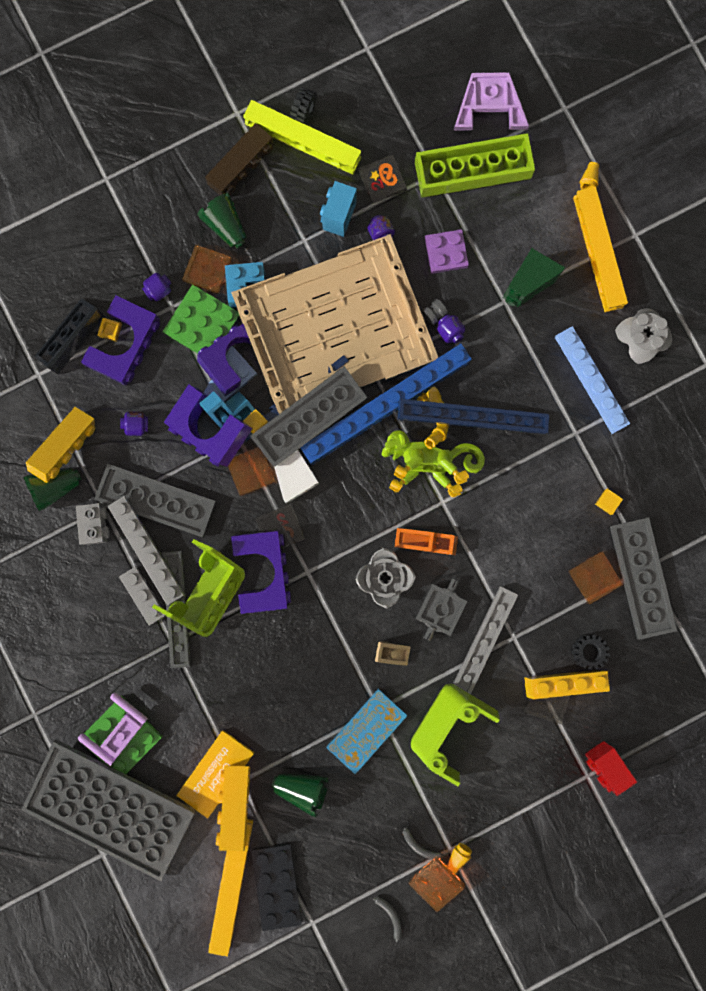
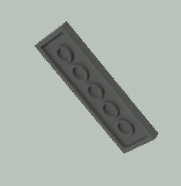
(308, 416)
(156, 500)
(643, 578)

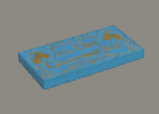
(366, 731)

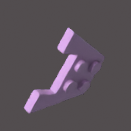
(491, 94)

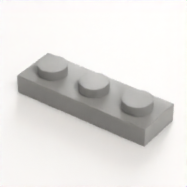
(141, 595)

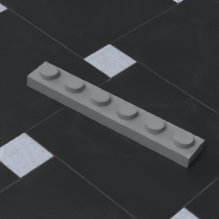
(146, 550)
(485, 639)

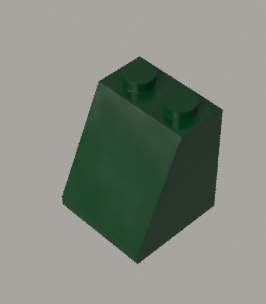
(532, 278)

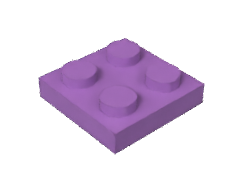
(446, 251)

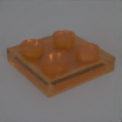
(206, 269)
(250, 471)
(595, 577)
(436, 884)

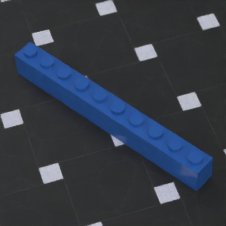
(385, 404)

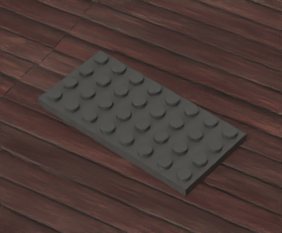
(108, 810)

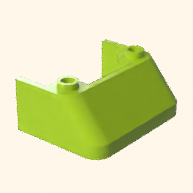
(210, 595)
(446, 709)

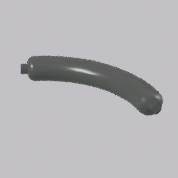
(417, 848)
(393, 915)

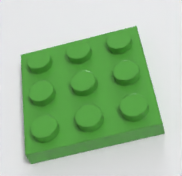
(200, 320)
(136, 748)

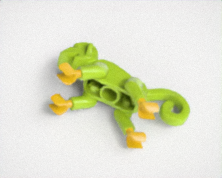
(437, 461)

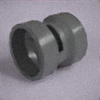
(434, 312)

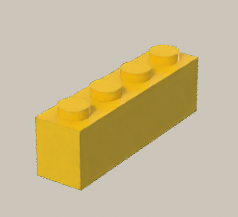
(61, 445)
(566, 684)
(234, 808)

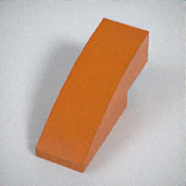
(426, 541)

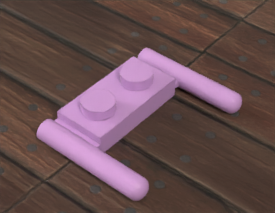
(120, 735)

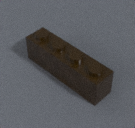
(240, 160)

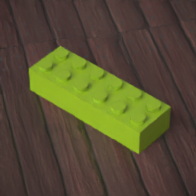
(474, 165)

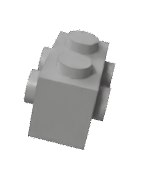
(90, 521)

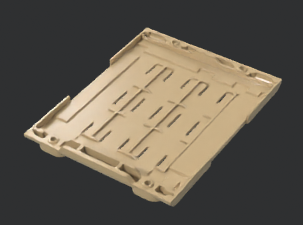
(339, 277)

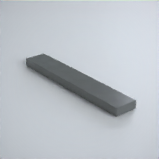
(177, 633)

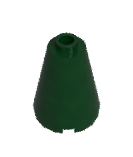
(224, 220)
(47, 493)
(302, 791)

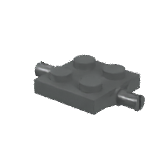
(441, 609)

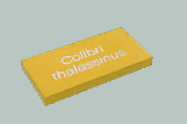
(204, 784)

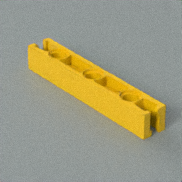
(600, 249)
(229, 898)

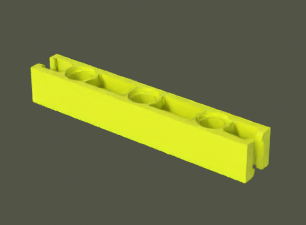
(303, 137)

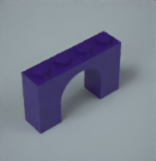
(214, 359)
(122, 366)
(184, 421)
(275, 595)

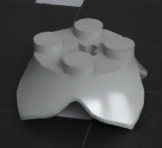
(640, 346)
(369, 578)

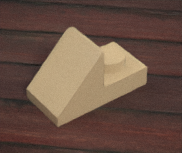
(392, 653)

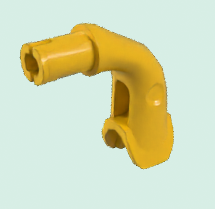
(440, 432)

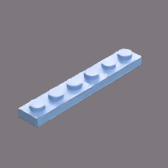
(592, 380)

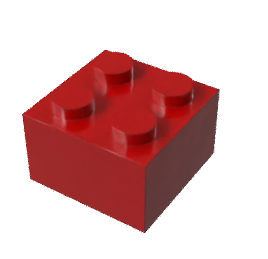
(610, 768)

